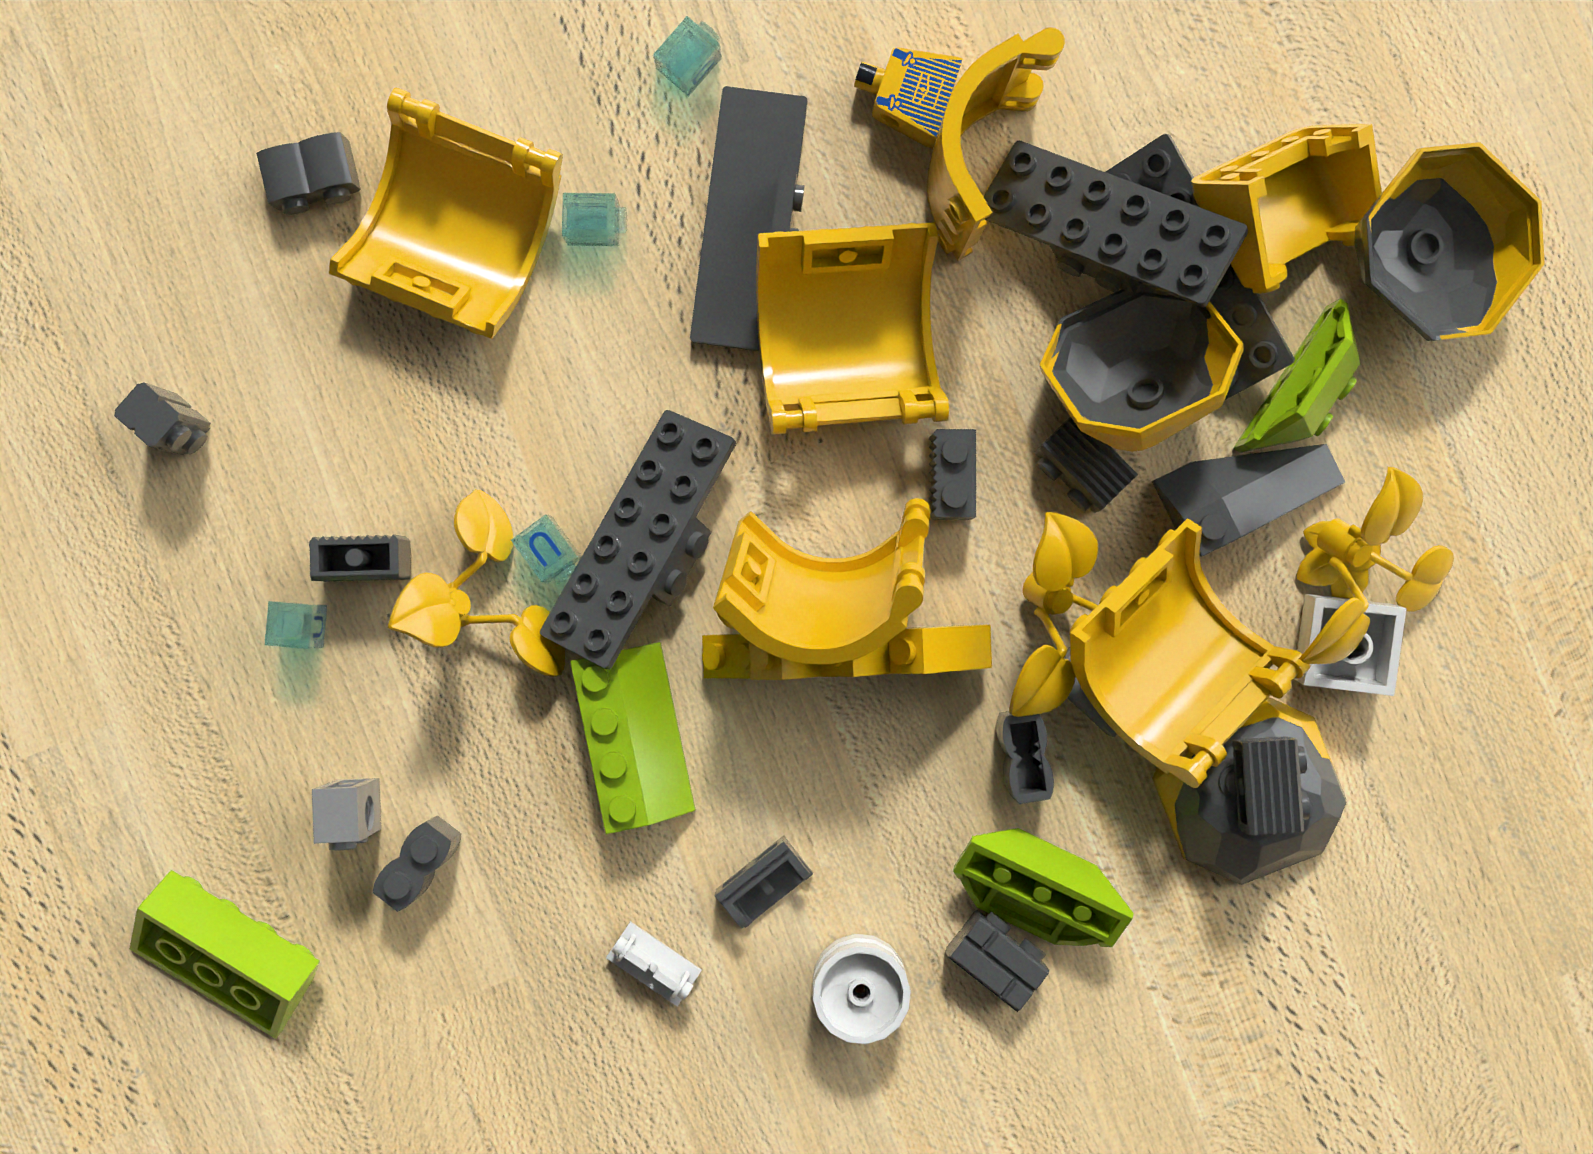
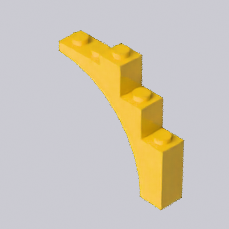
(910, 652)

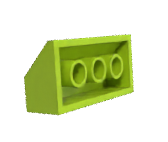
(633, 739)
(222, 952)

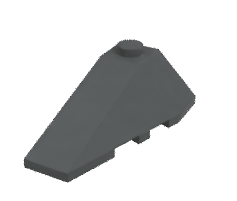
(1245, 491)

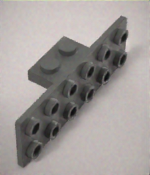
(748, 195)
(1113, 226)
(1265, 350)
(642, 542)

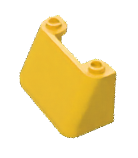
(1293, 196)

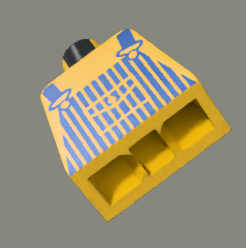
(911, 91)

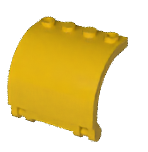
(991, 83)
(453, 218)
(847, 326)
(821, 606)
(1174, 662)

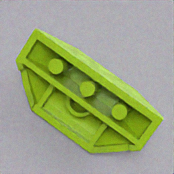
(1309, 386)
(1042, 889)

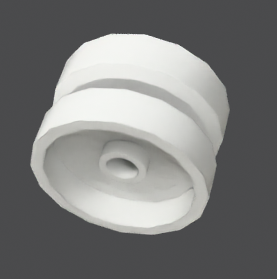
(867, 1014)

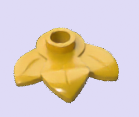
(1318, 572)

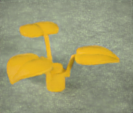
(1349, 545)
(1064, 553)
(436, 610)

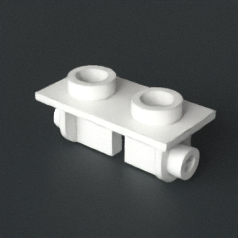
(654, 964)

